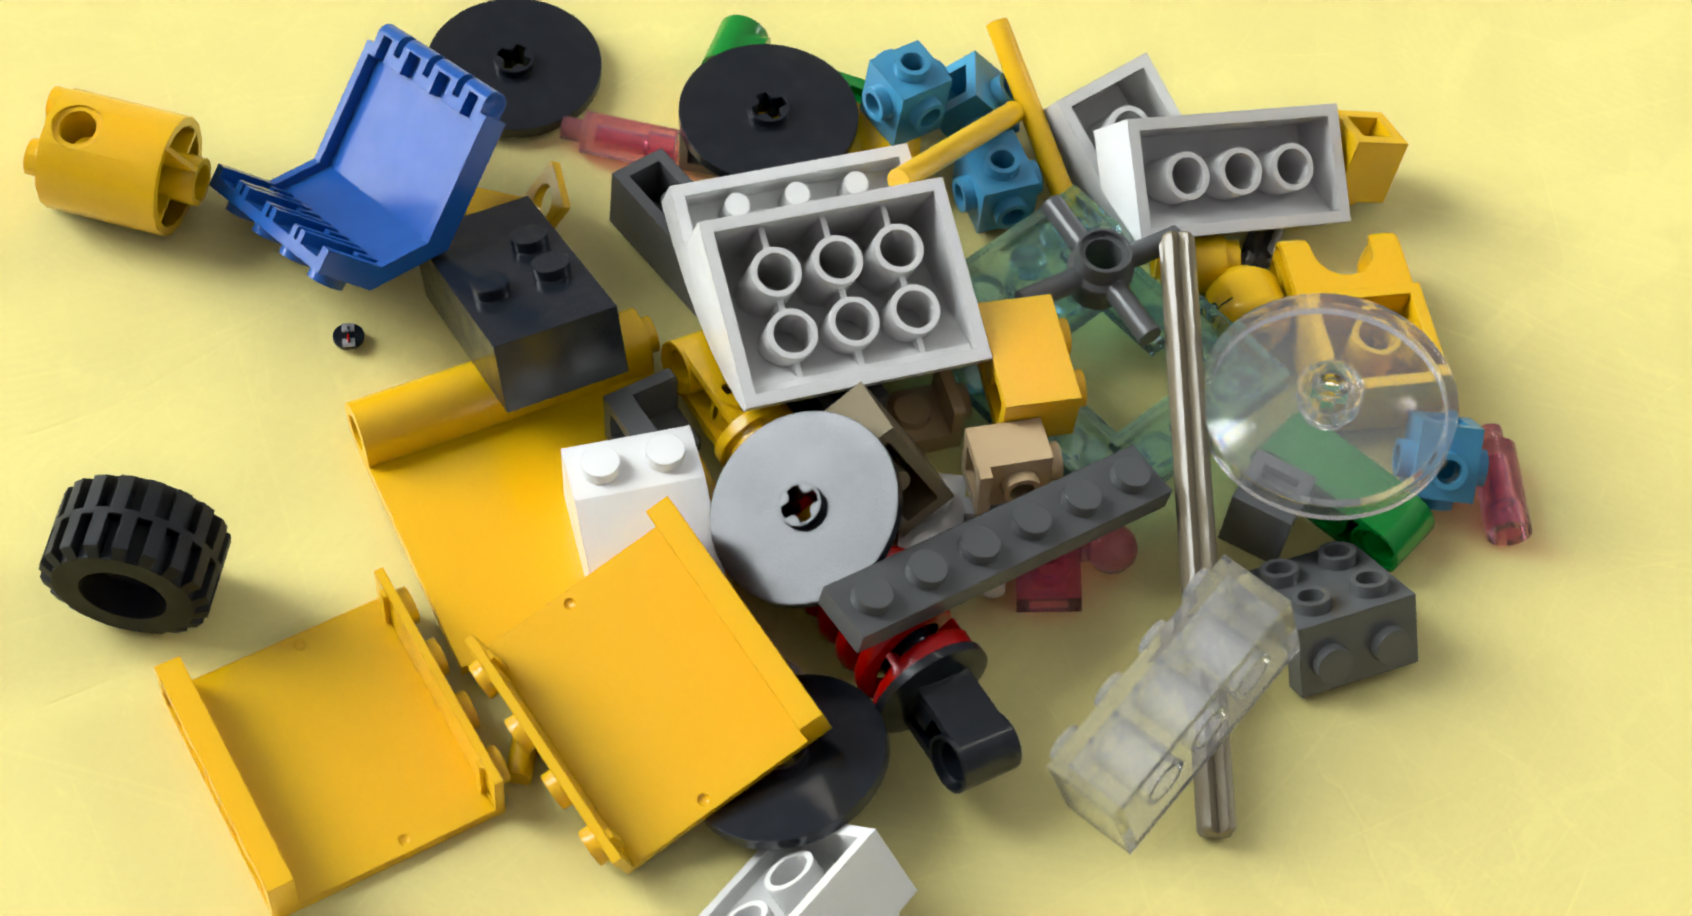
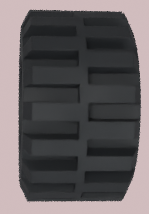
(135, 554)

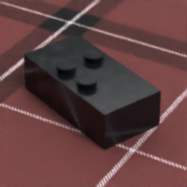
(524, 306)

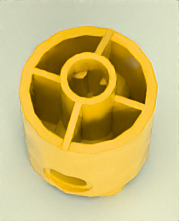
(118, 161)

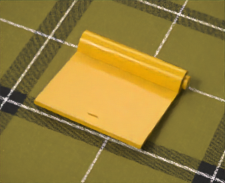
(484, 487)

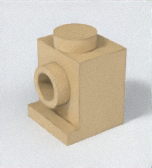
(1008, 461)

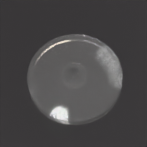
(1329, 406)

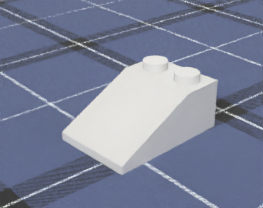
(1122, 94)
(621, 478)

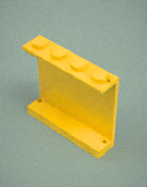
(648, 694)
(337, 750)

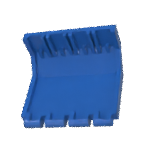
(386, 173)

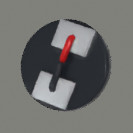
(348, 336)

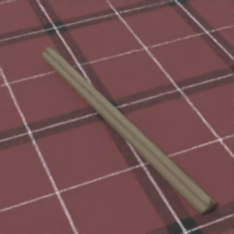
(1193, 484)

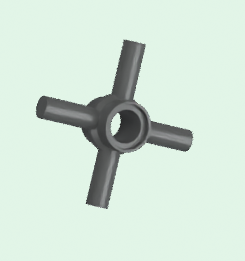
(1099, 269)

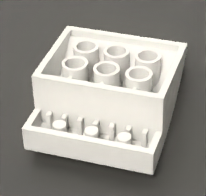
(825, 276)

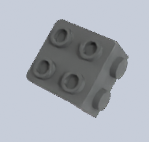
(1347, 616)

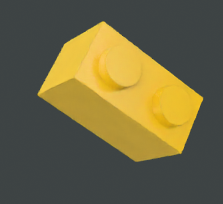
(1031, 364)

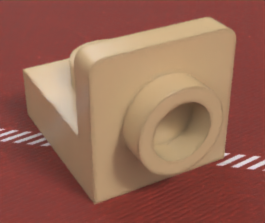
(933, 412)

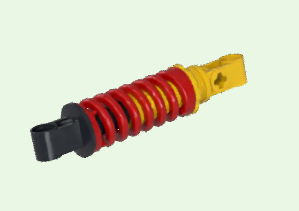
(927, 669)

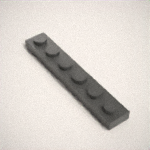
(992, 548)

